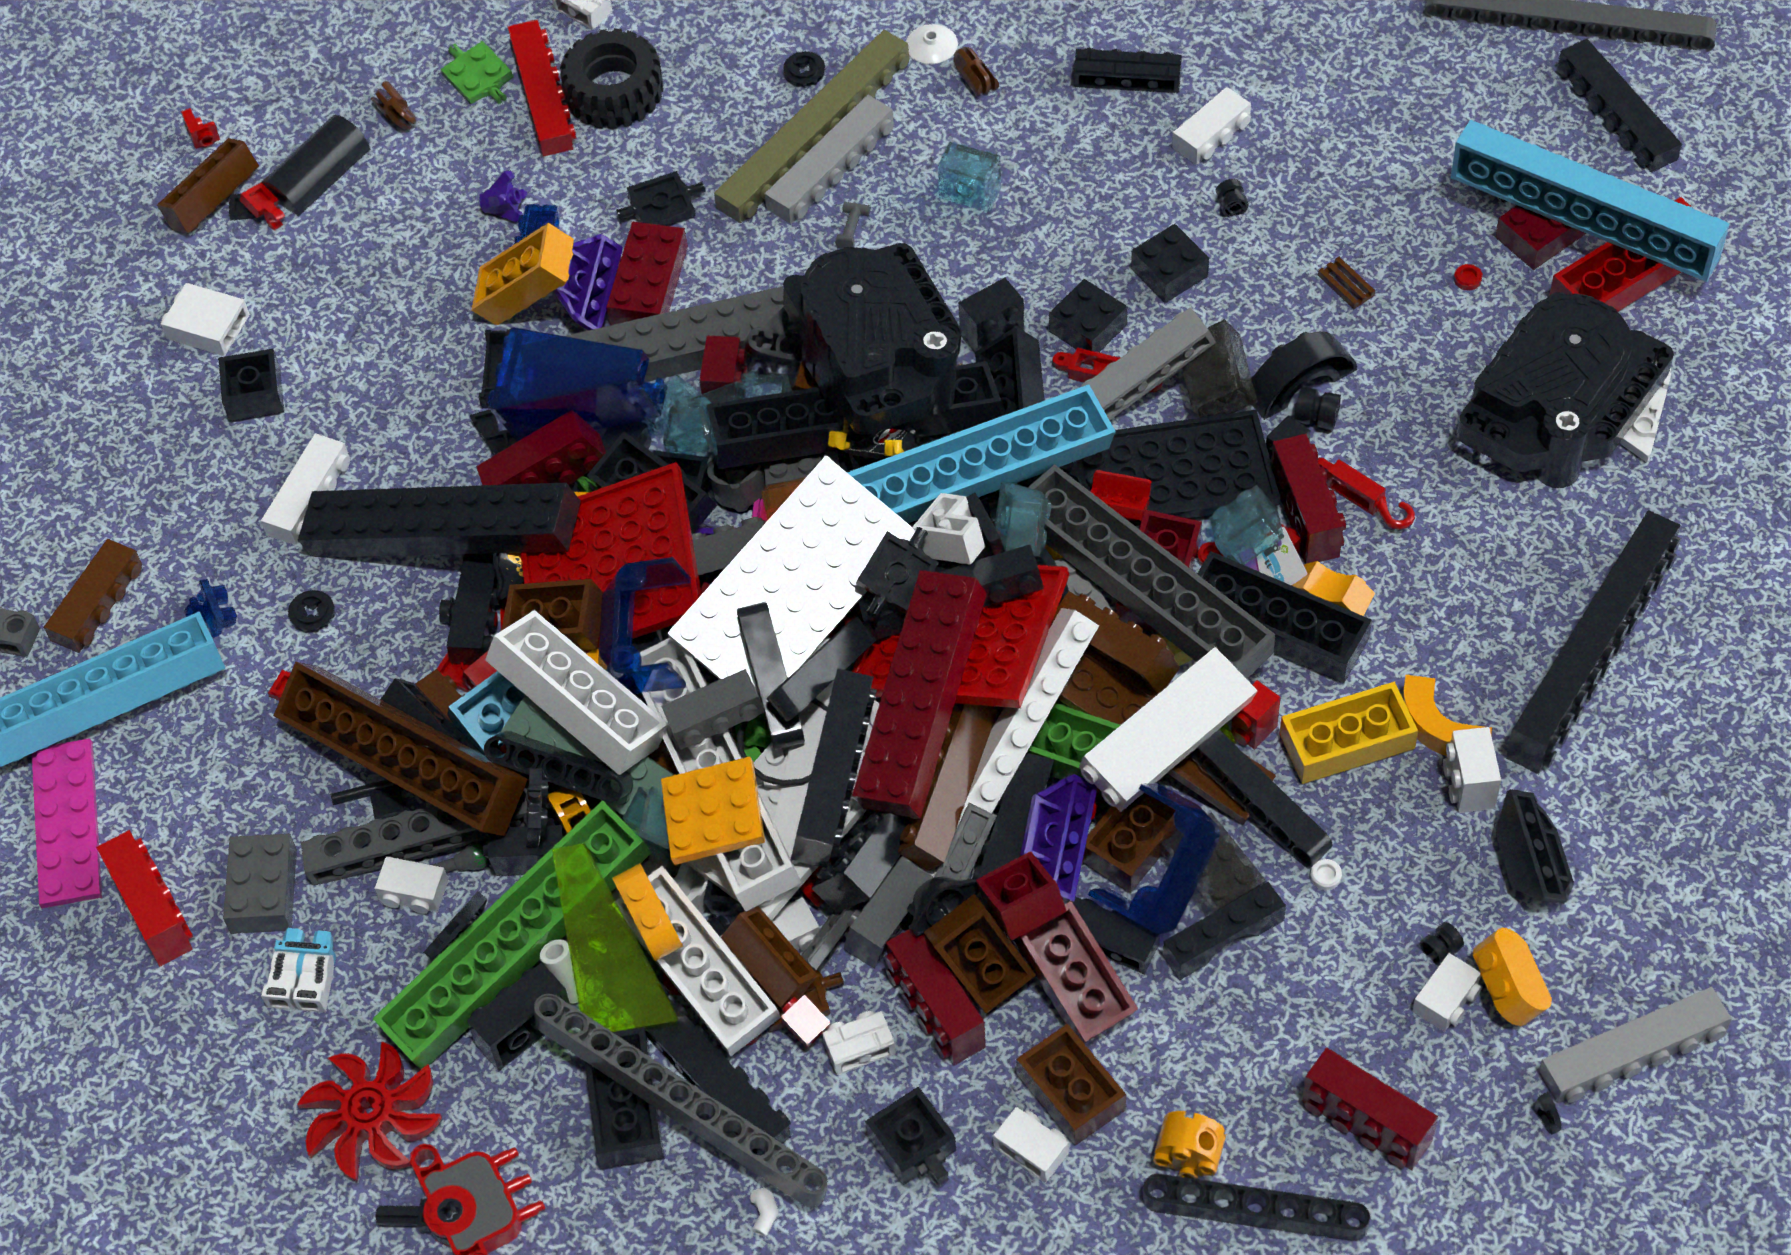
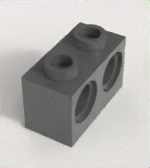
(17, 632)

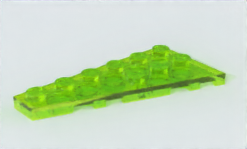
(606, 959)

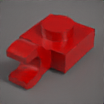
(263, 202)

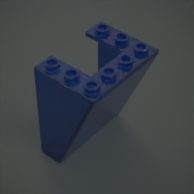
(556, 374)

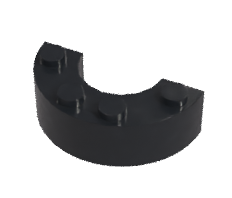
(1297, 364)

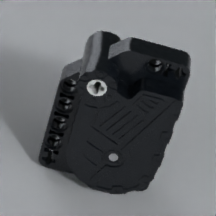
(875, 336)
(1562, 388)

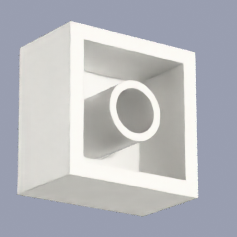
(1472, 770)

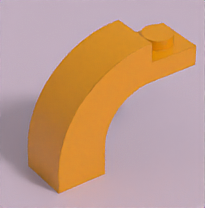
(1432, 726)

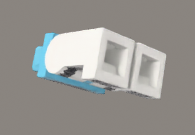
(301, 972)

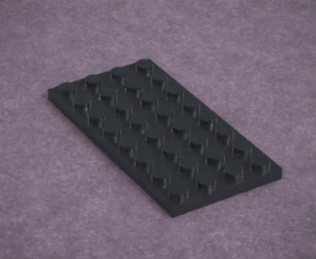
(1190, 462)

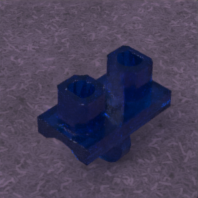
(208, 603)

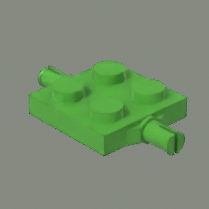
(477, 73)

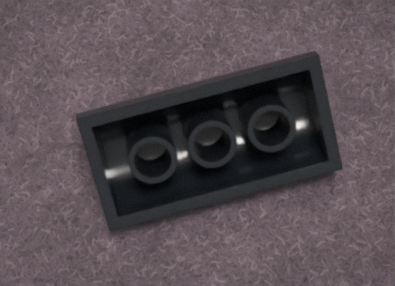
(317, 164)

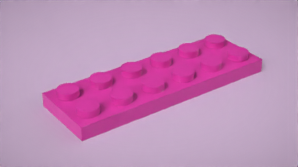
(66, 824)

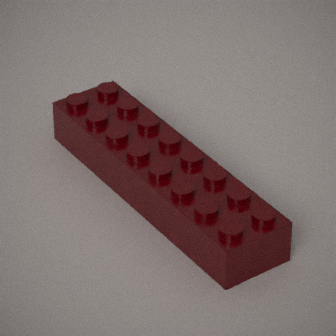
(919, 694)

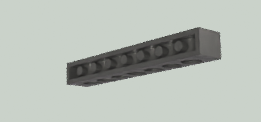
(411, 844)

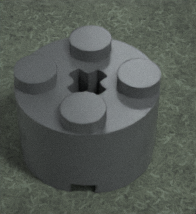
(736, 486)

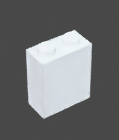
(205, 319)

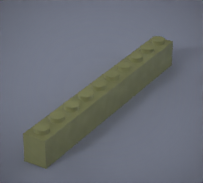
(860, 77)

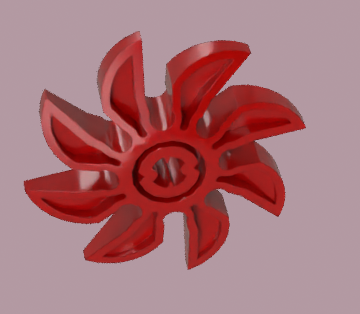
(386, 1101)

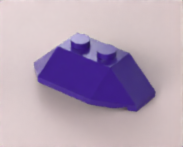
(590, 280)
(1059, 830)

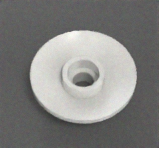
(931, 44)

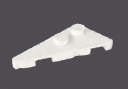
(1643, 431)

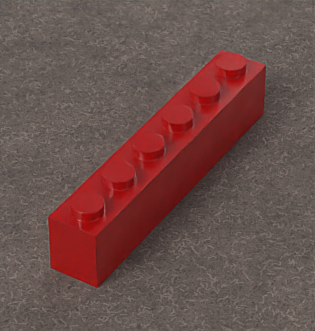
(541, 88)

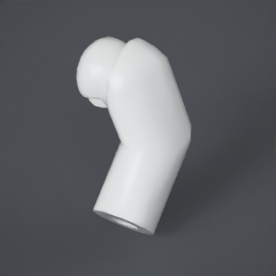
(767, 1208)

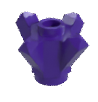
(503, 197)

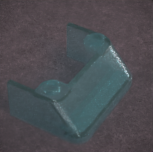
(687, 419)

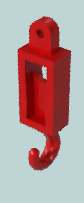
(1072, 362)
(1363, 492)

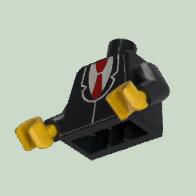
(875, 445)

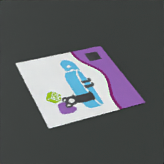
(1280, 561)

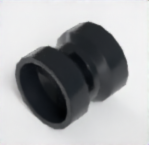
(1232, 197)
(1443, 941)

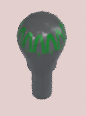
(468, 859)

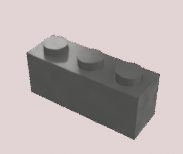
(713, 709)

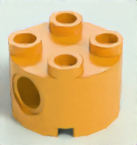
(1190, 1144)

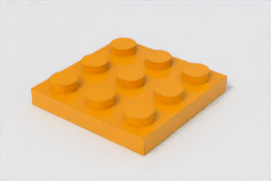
(712, 810)

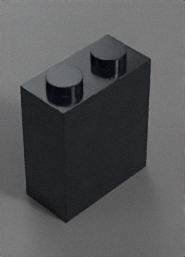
(509, 852)

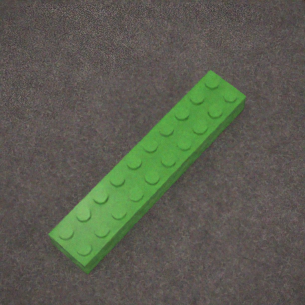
(501, 943)

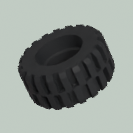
(617, 102)

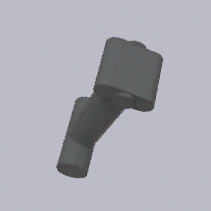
(854, 211)

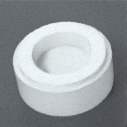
(1326, 874)

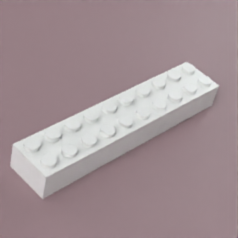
(753, 871)

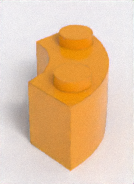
(1338, 588)

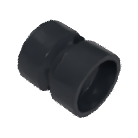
(1317, 408)

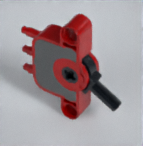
(471, 1189)

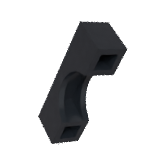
(1247, 915)

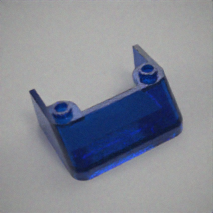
(616, 626)
(1163, 906)

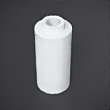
(557, 959)

